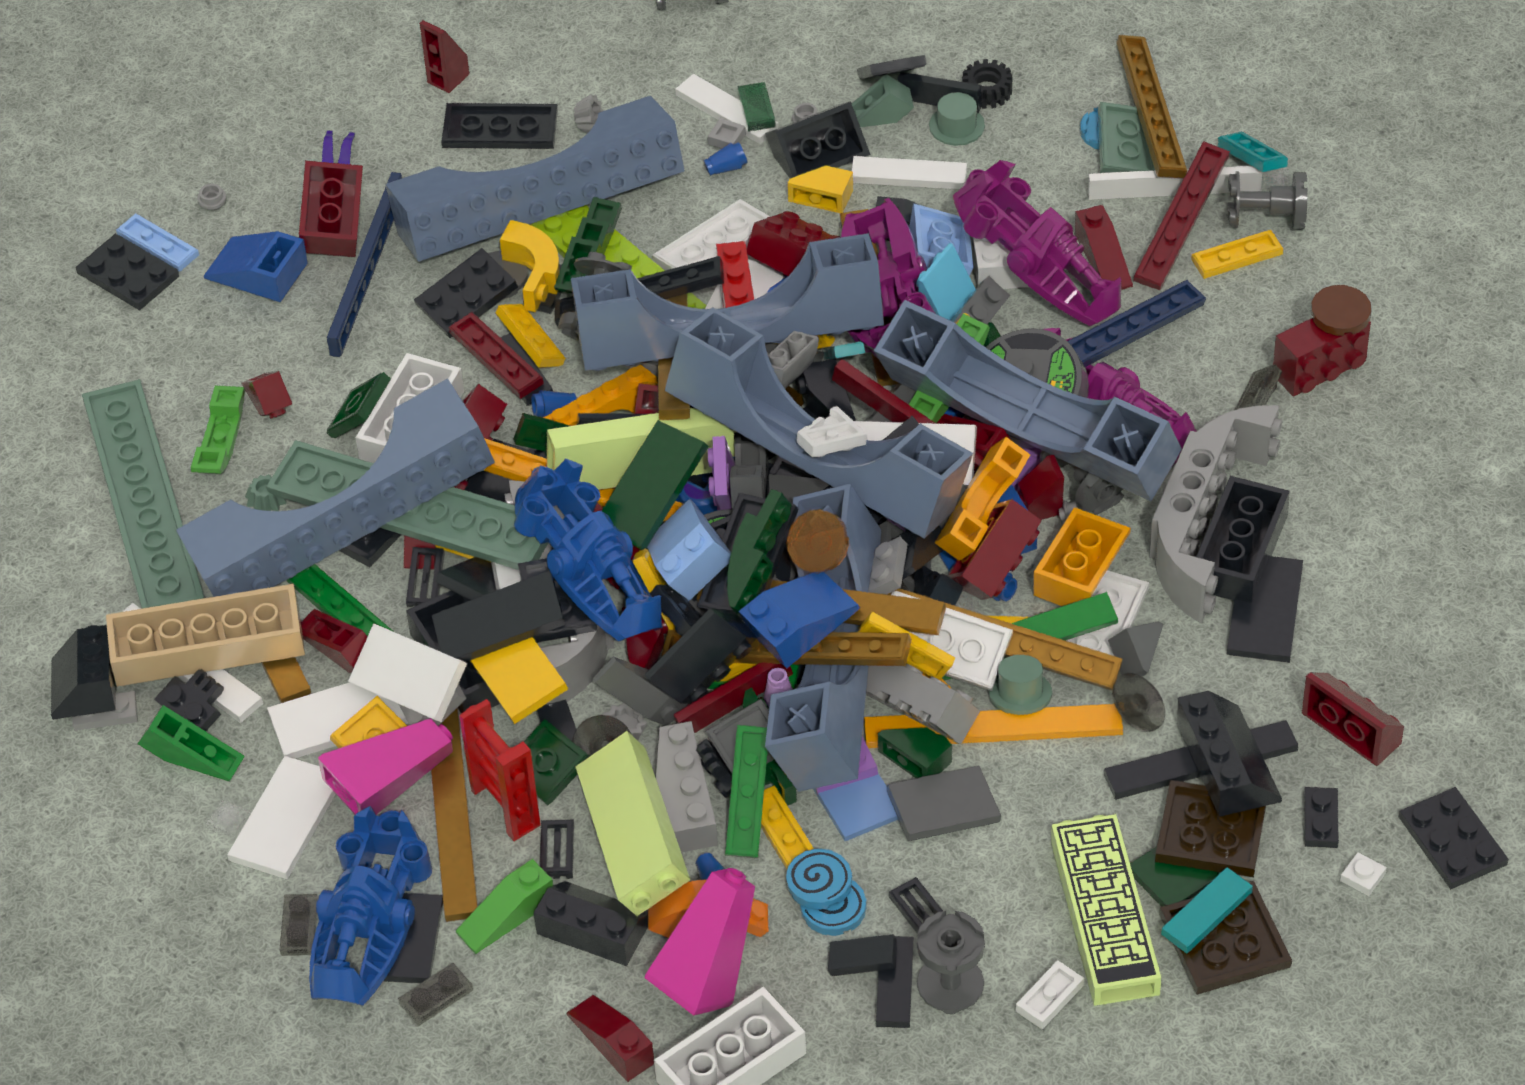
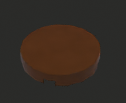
(1341, 310)

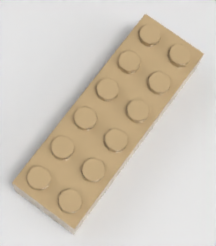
(204, 635)

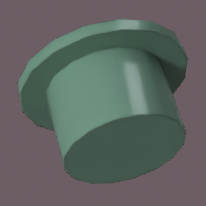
(956, 120)
(1020, 686)

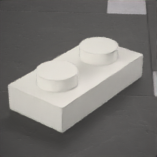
(1049, 994)

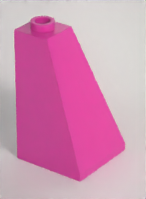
(384, 765)
(706, 948)

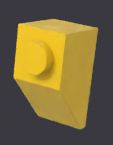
(822, 188)

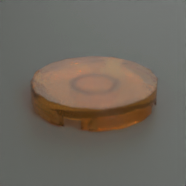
(817, 541)

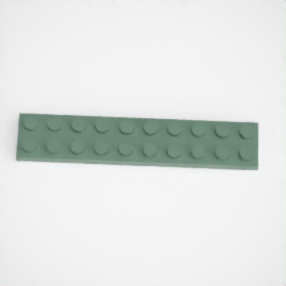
(141, 495)
(449, 519)

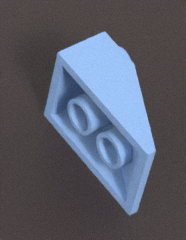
(935, 230)
(688, 551)

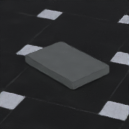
(943, 803)

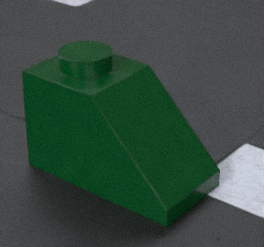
(916, 750)

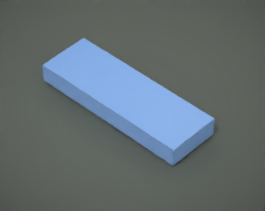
(158, 242)

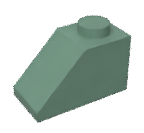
(883, 103)

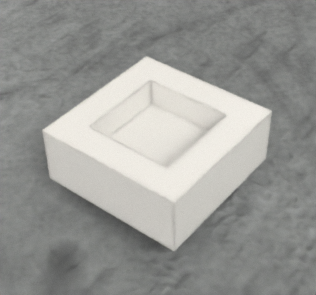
(1363, 874)

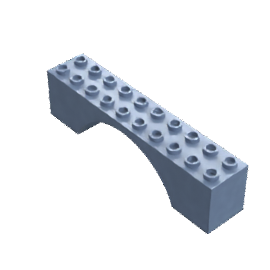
(457, 208)
(826, 293)
(729, 377)
(1095, 435)
(427, 452)
(820, 724)

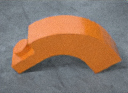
(668, 912)

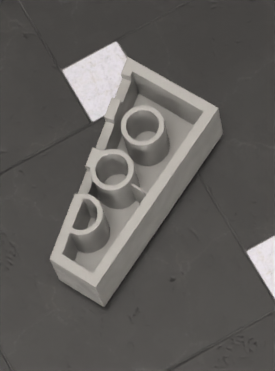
(923, 699)
(685, 788)

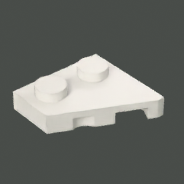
(831, 434)

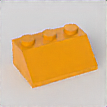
(1078, 557)

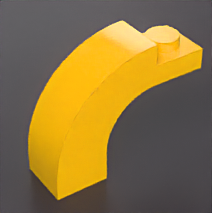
(535, 250)

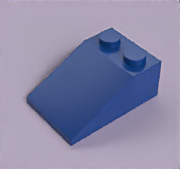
(797, 615)

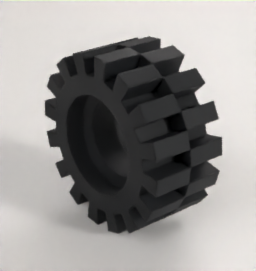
(990, 73)

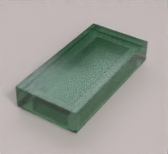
(756, 106)

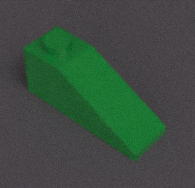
(189, 746)

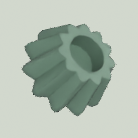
(260, 497)

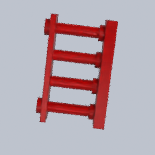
(501, 770)

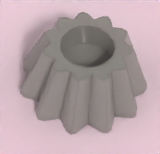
(587, 112)
(630, 717)

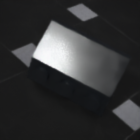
(819, 141)
(702, 656)
(83, 675)
(590, 922)

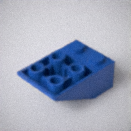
(260, 264)

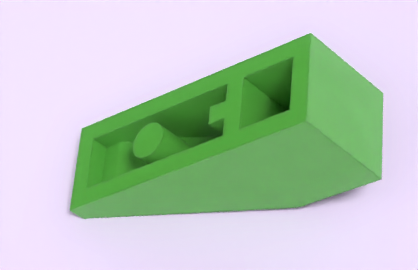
(505, 906)

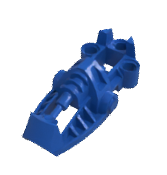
(585, 549)
(367, 905)

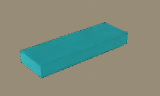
(1253, 151)
(843, 350)
(1206, 910)

